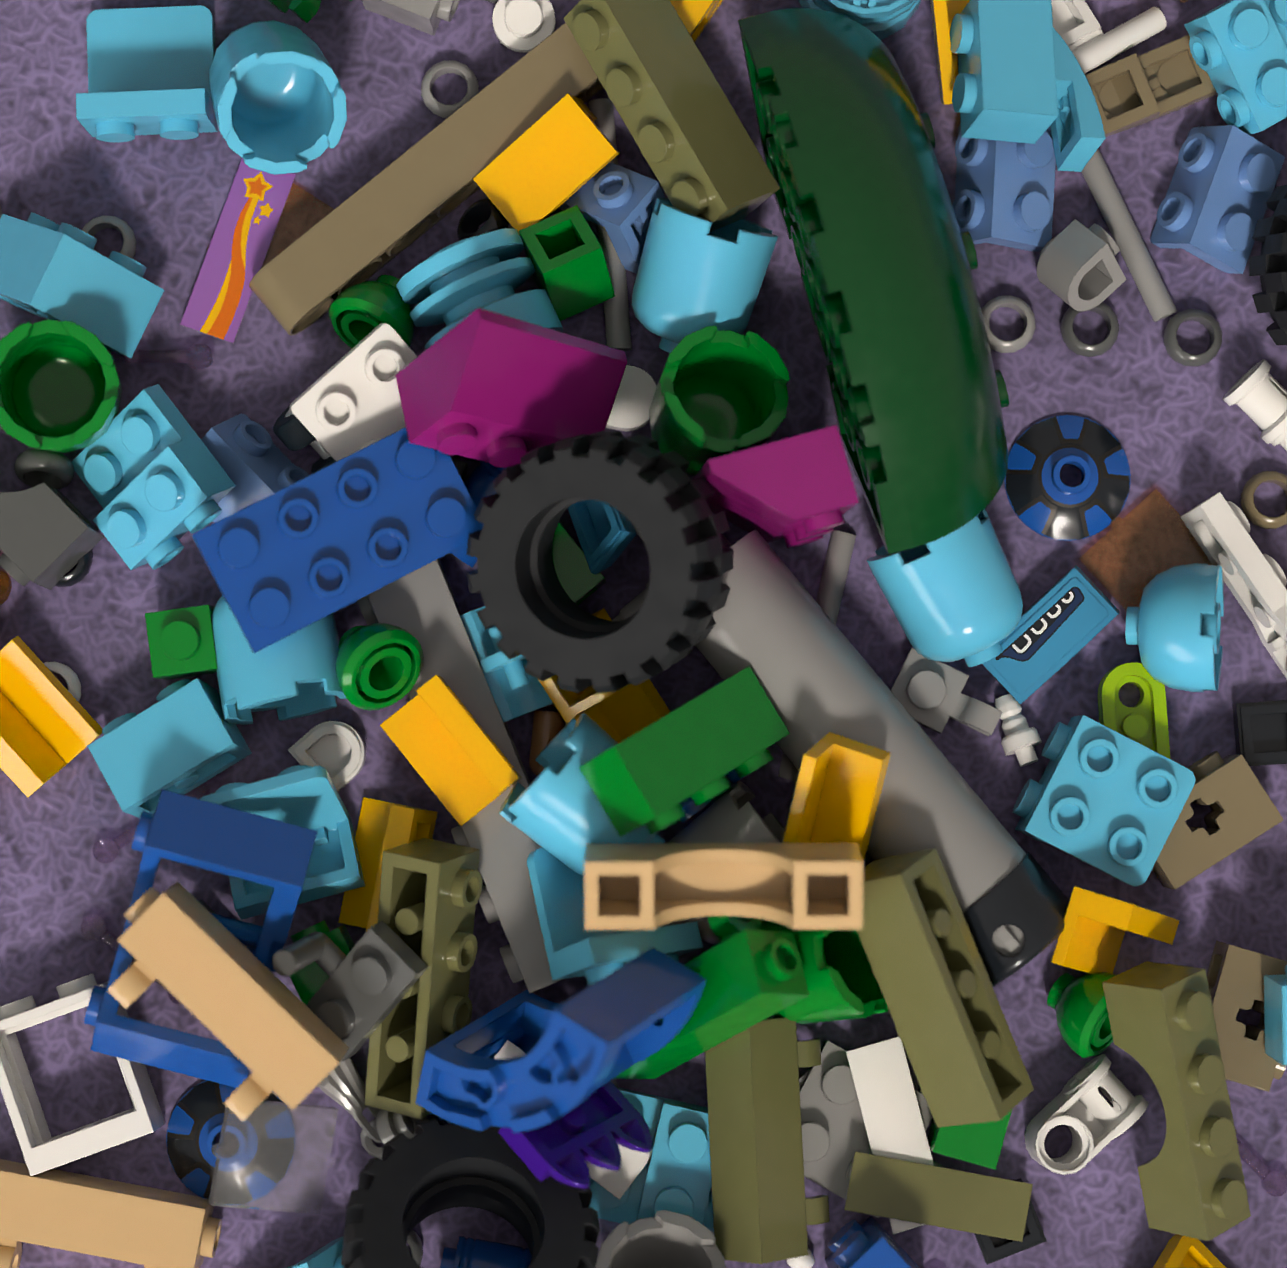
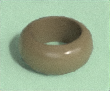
(1249, 507)

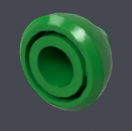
(366, 306)
(378, 665)
(1082, 1012)

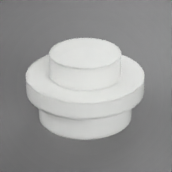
(523, 23)

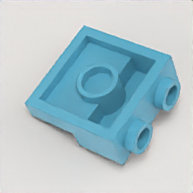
(1246, 60)
(152, 480)
(678, 1170)

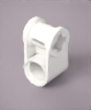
(1086, 1115)

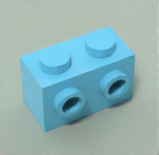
(1004, 69)
(167, 746)

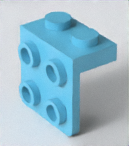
(148, 73)
(305, 799)
(1104, 799)
(591, 952)

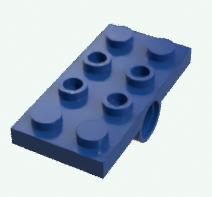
(337, 536)

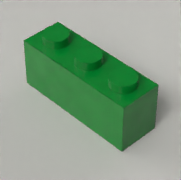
(686, 755)

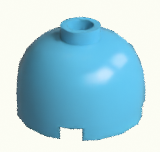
(1180, 627)

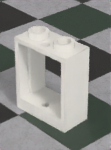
(22, 1102)

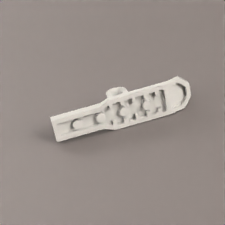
(1250, 575)

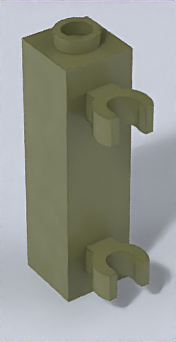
(758, 1143)

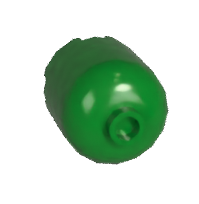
(57, 386)
(718, 396)
(836, 976)

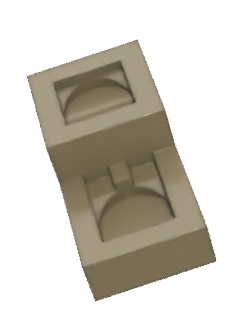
(1148, 86)

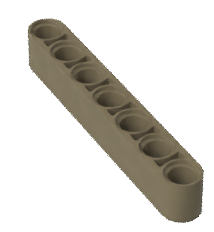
(419, 185)

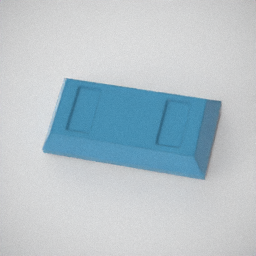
(601, 532)

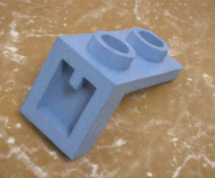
(621, 204)

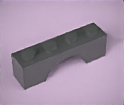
(42, 535)

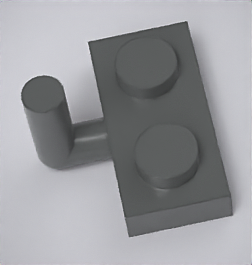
(360, 985)

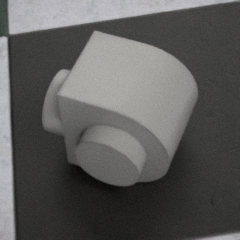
(1080, 266)

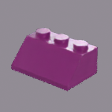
(507, 388)
(784, 487)

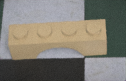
(667, 882)

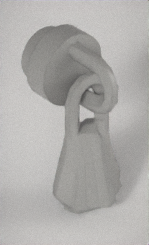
(348, 1090)

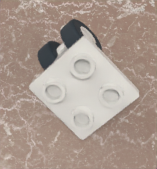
(350, 402)

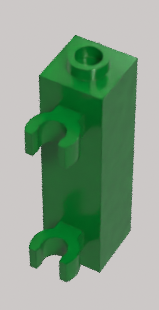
(746, 982)

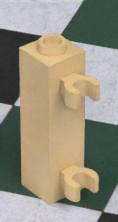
(230, 995)
(103, 1219)

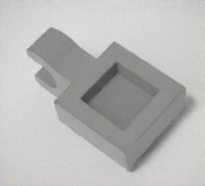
(934, 695)

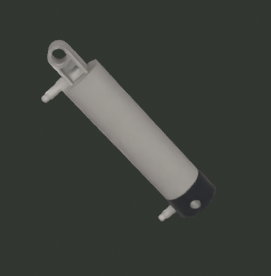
(924, 803)

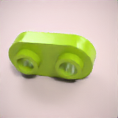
(1147, 719)

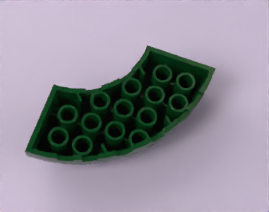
(880, 271)

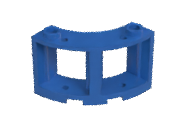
(224, 843)
(566, 1045)

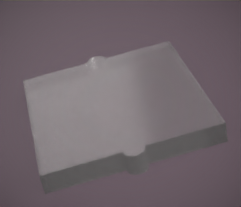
(274, 1158)

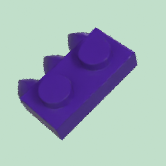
(581, 1135)

